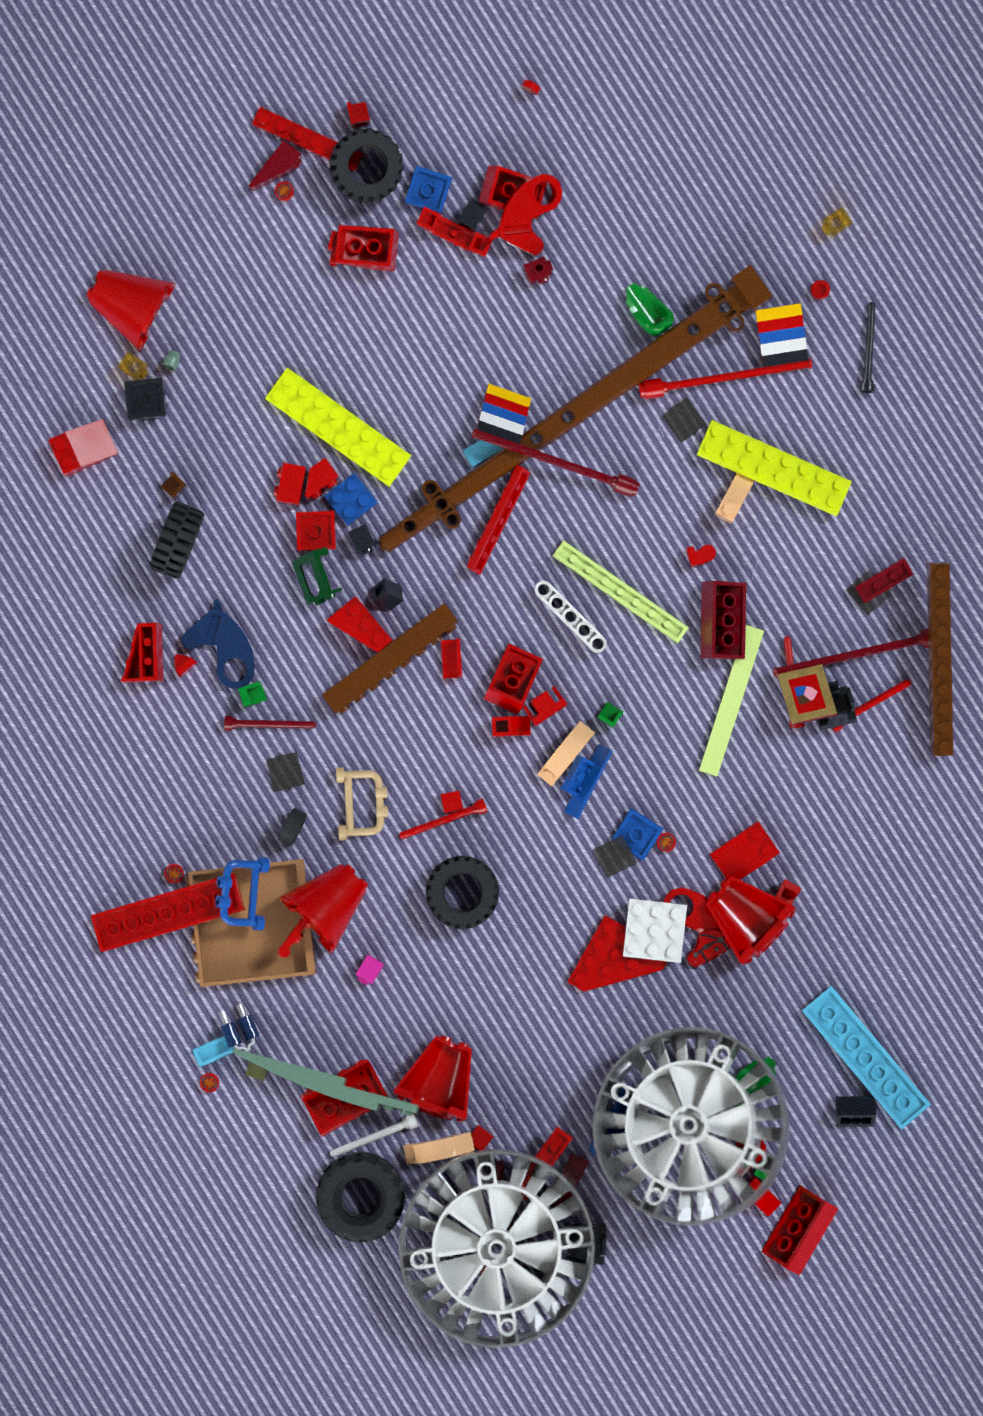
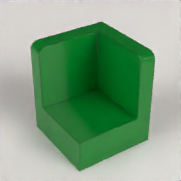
(252, 694)
(610, 715)

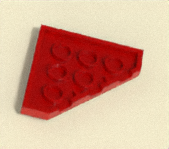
(604, 959)

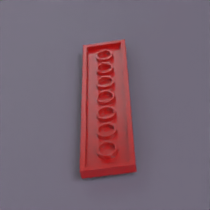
(163, 914)

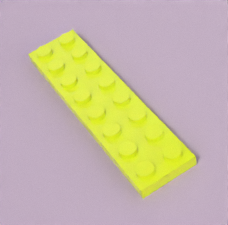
(338, 427)
(774, 468)

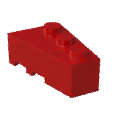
(360, 624)
(146, 655)

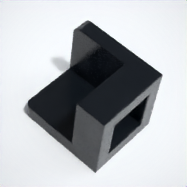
(387, 594)

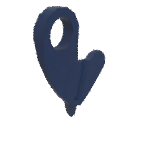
(231, 643)

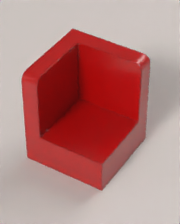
(358, 114)
(787, 891)

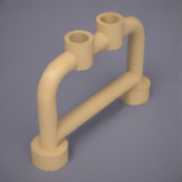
(381, 810)

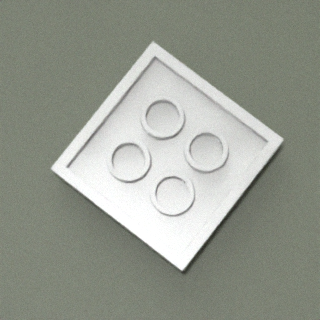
(654, 930)

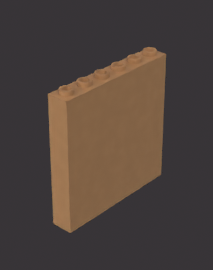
(244, 955)

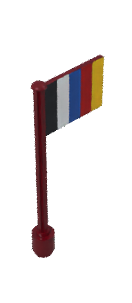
(503, 425)

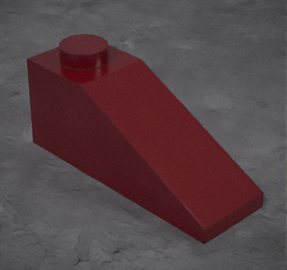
(280, 164)

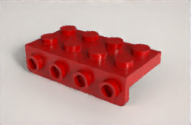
(333, 1113)

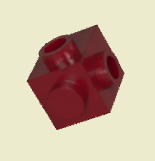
(538, 271)

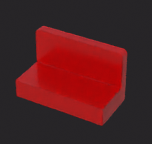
(451, 658)

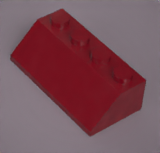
(723, 620)

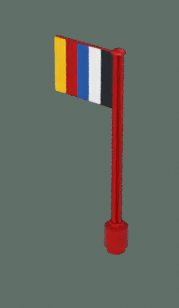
(781, 348)

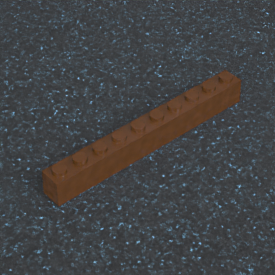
(940, 658)

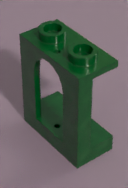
(325, 591)

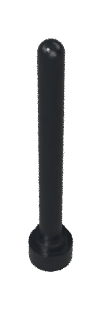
(867, 384)

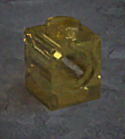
(842, 217)
(129, 360)

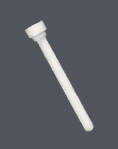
(409, 1123)

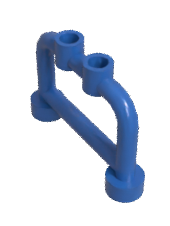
(225, 882)

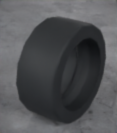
(292, 827)

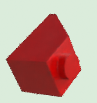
(768, 1202)

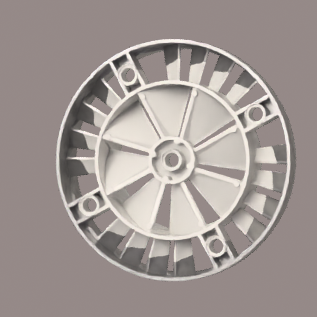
(690, 1080)
(460, 1272)

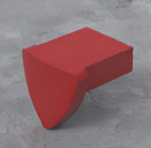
(183, 664)

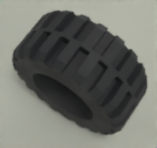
(340, 165)
(176, 540)
(457, 918)

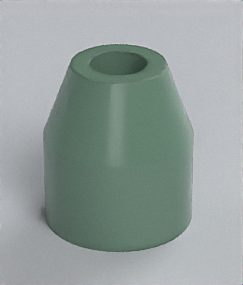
(171, 360)

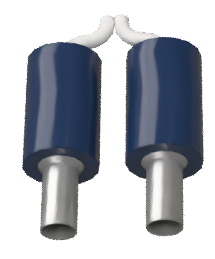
(230, 1032)

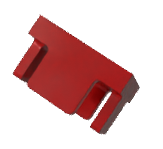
(315, 530)
(545, 706)

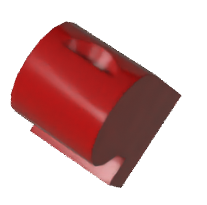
(702, 556)

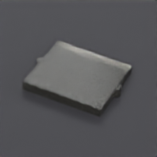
(683, 420)
(872, 604)
(285, 771)
(614, 856)

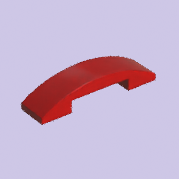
(453, 232)

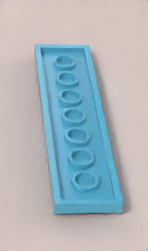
(866, 1057)

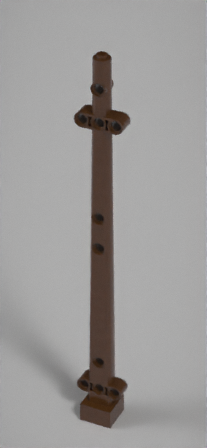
(744, 294)

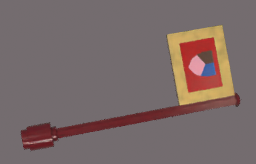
(806, 684)

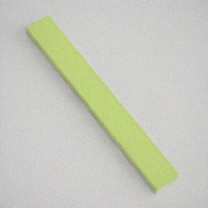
(620, 591)
(730, 704)

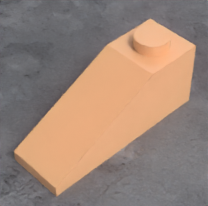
(734, 498)

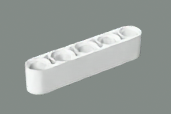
(567, 607)

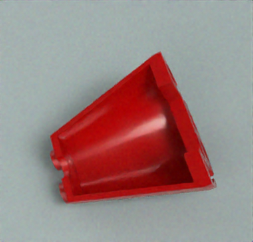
(129, 302)
(328, 902)
(748, 917)
(439, 1080)

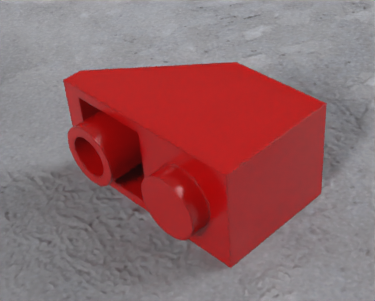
(319, 478)
(511, 726)

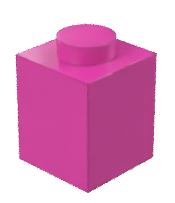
(369, 970)

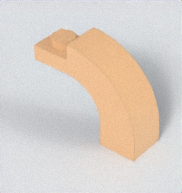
(566, 753)
(438, 1148)

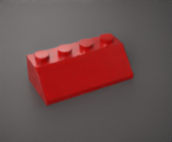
(799, 1230)

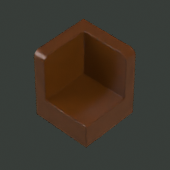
(174, 486)

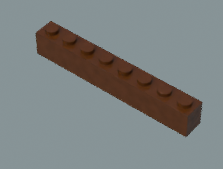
(390, 658)

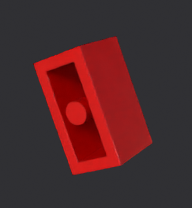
(290, 484)

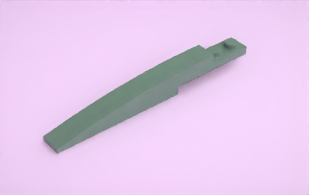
(327, 1084)

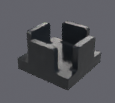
(145, 399)
(844, 707)
(579, 1254)

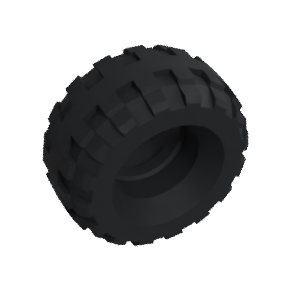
(356, 1226)

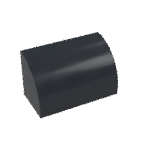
(855, 1111)

